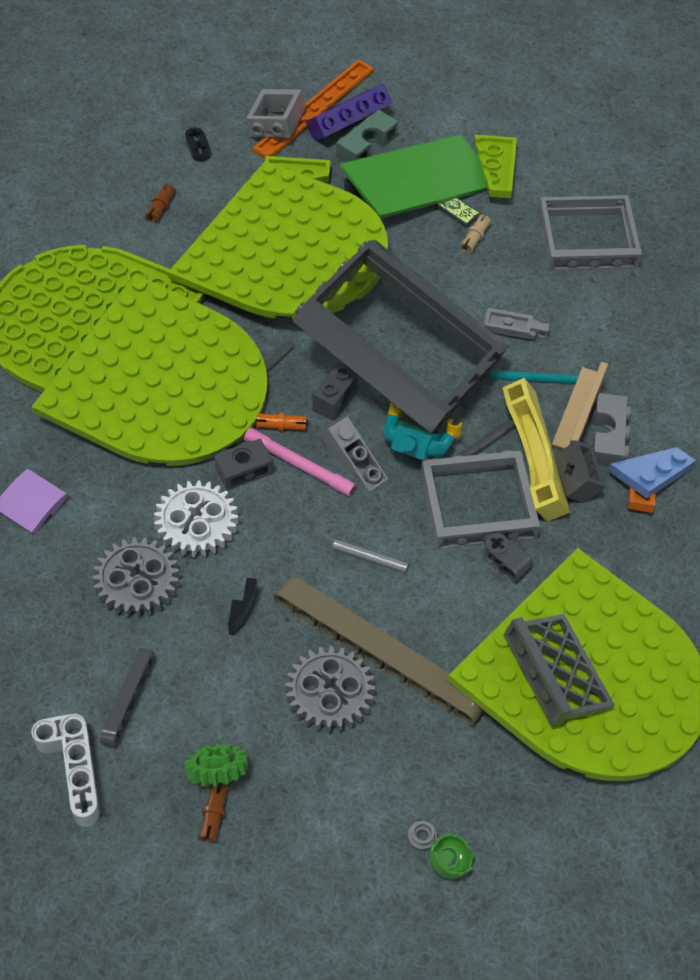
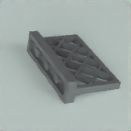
(540, 671)

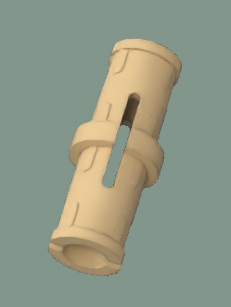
(475, 234)

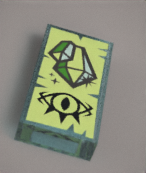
(458, 212)

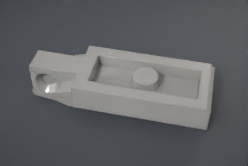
(515, 324)

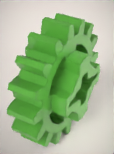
(216, 765)

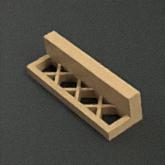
(579, 407)

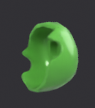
(444, 850)

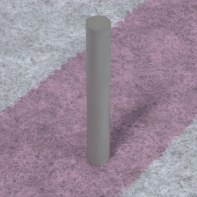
(370, 556)

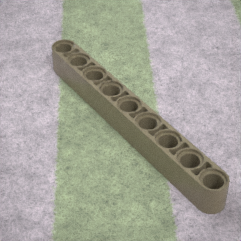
(376, 646)

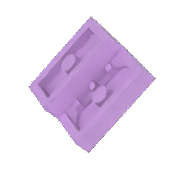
(31, 500)

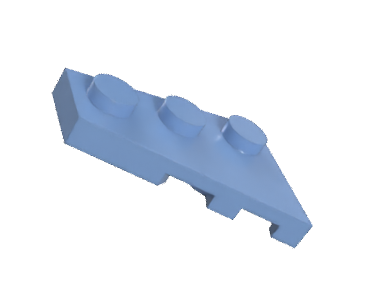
(653, 471)

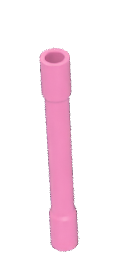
(333, 480)

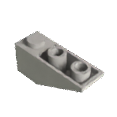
(353, 453)

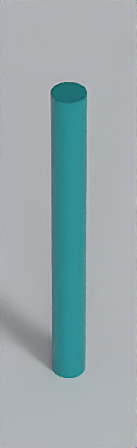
(533, 377)

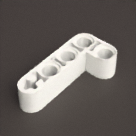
(75, 769)

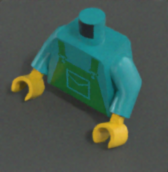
(415, 439)

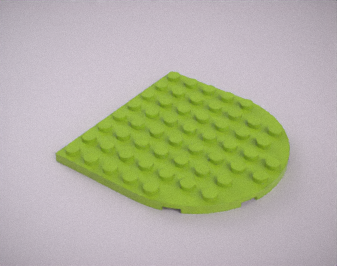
(281, 244)
(59, 300)
(159, 379)
(637, 655)

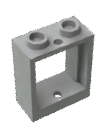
(276, 100)

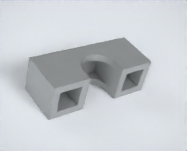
(611, 413)

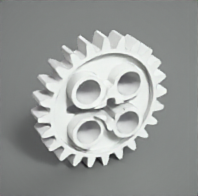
(178, 508)

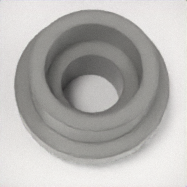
(422, 826)

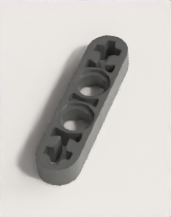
(127, 697)

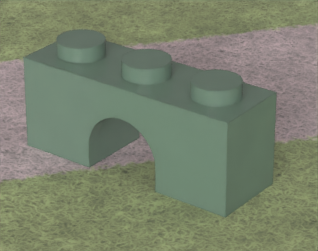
(375, 128)

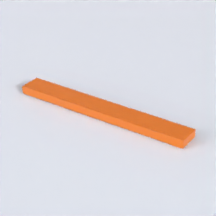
(322, 101)

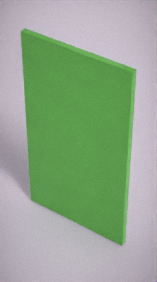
(417, 176)

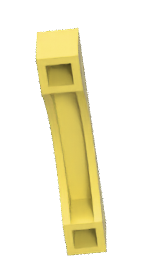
(544, 475)

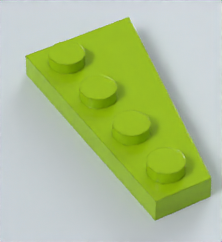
(497, 163)

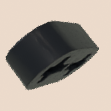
(193, 145)

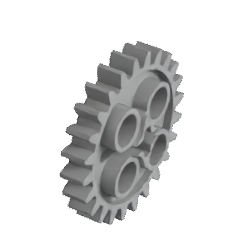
(136, 577)
(311, 703)

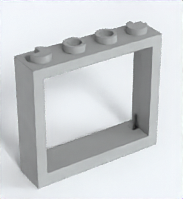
(590, 258)
(477, 533)

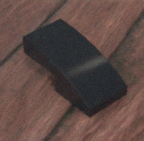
(240, 609)

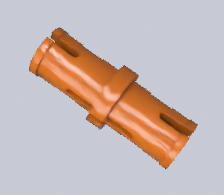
(281, 422)

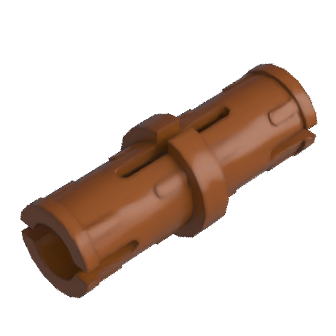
(160, 203)
(213, 813)

